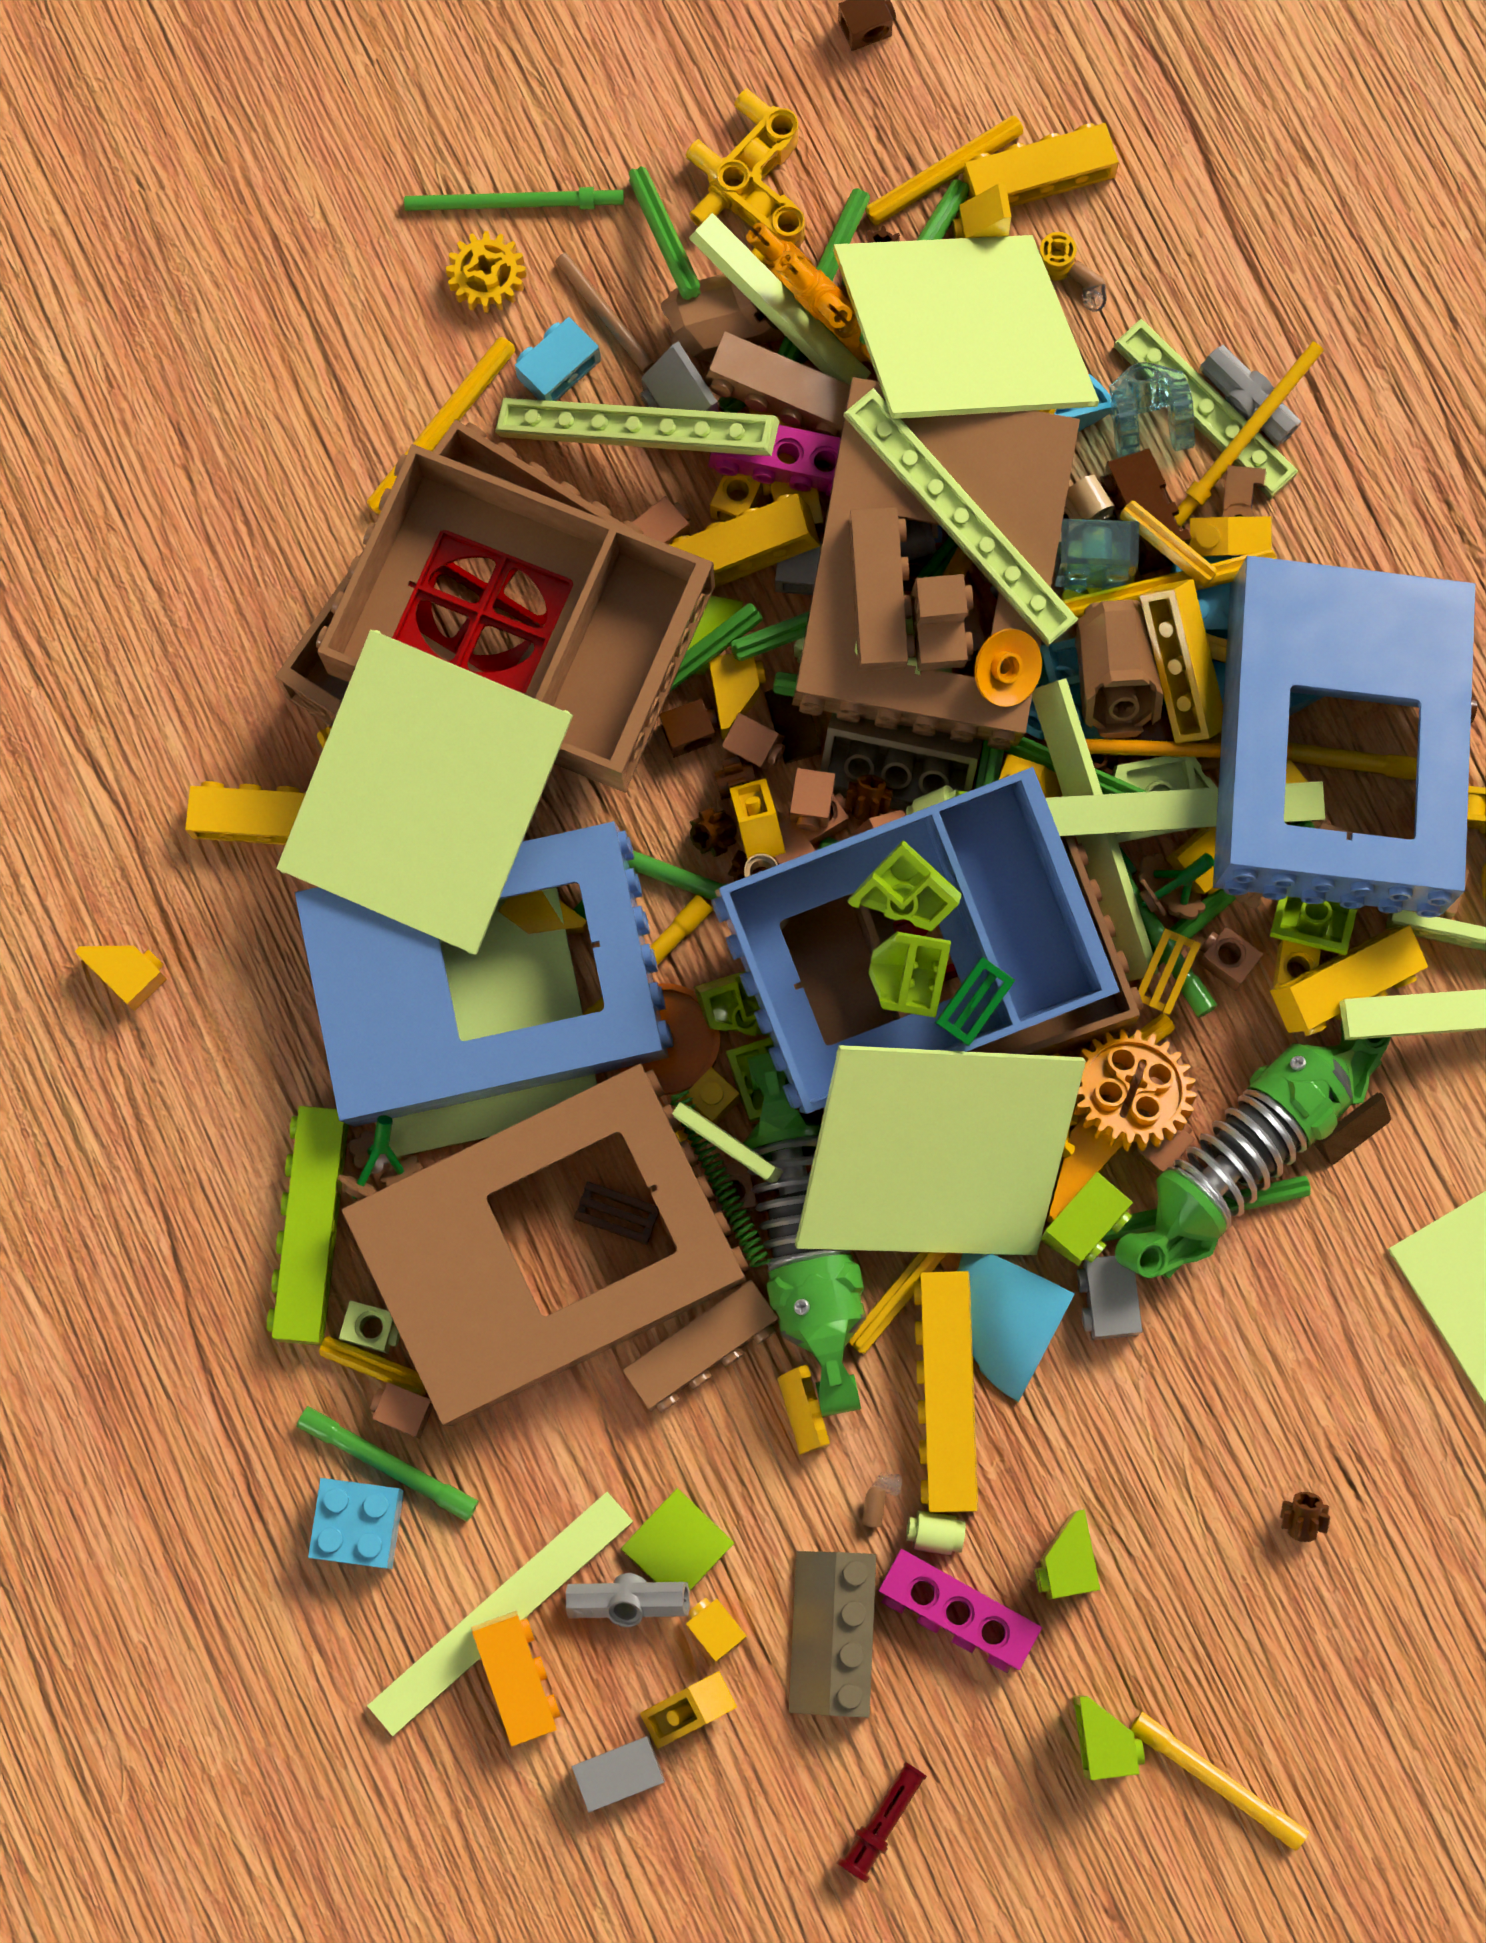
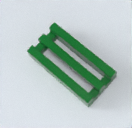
(954, 1029)

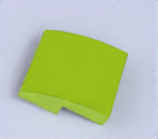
(677, 1542)

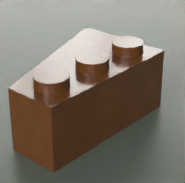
(1140, 480)

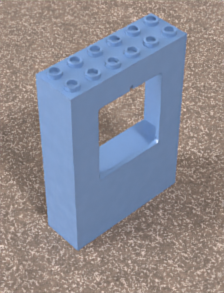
(1353, 640)
(1014, 910)
(392, 1009)

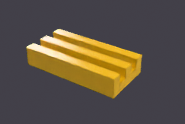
(1180, 941)

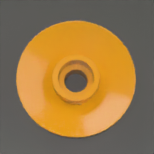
(1020, 667)

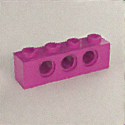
(802, 475)
(1018, 1631)

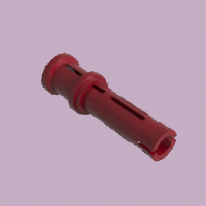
(867, 1844)

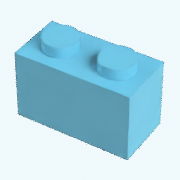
(557, 361)

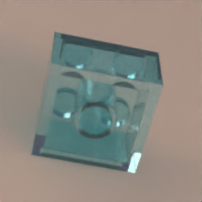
(1096, 554)

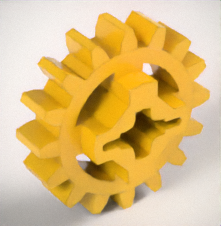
(470, 277)

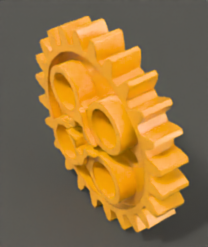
(1166, 1103)

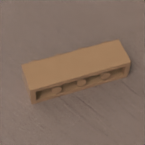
(778, 386)
(878, 589)
(701, 1346)

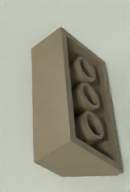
(904, 760)
(832, 1633)

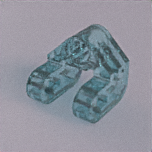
(1147, 389)

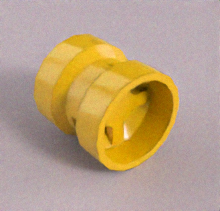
(1058, 262)

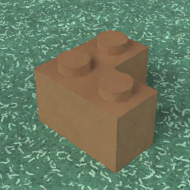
(938, 621)

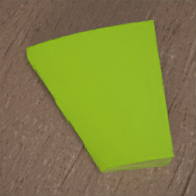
(728, 1006)

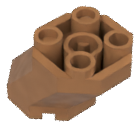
(718, 309)
(1117, 669)

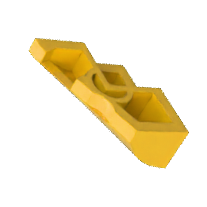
(803, 1410)

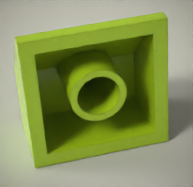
(1314, 925)
(1087, 1220)
(1068, 1561)
(1105, 1743)

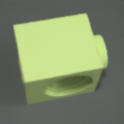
(354, 1321)

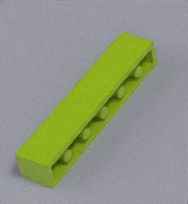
(310, 1227)

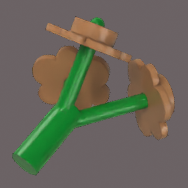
(1154, 879)
(371, 1154)

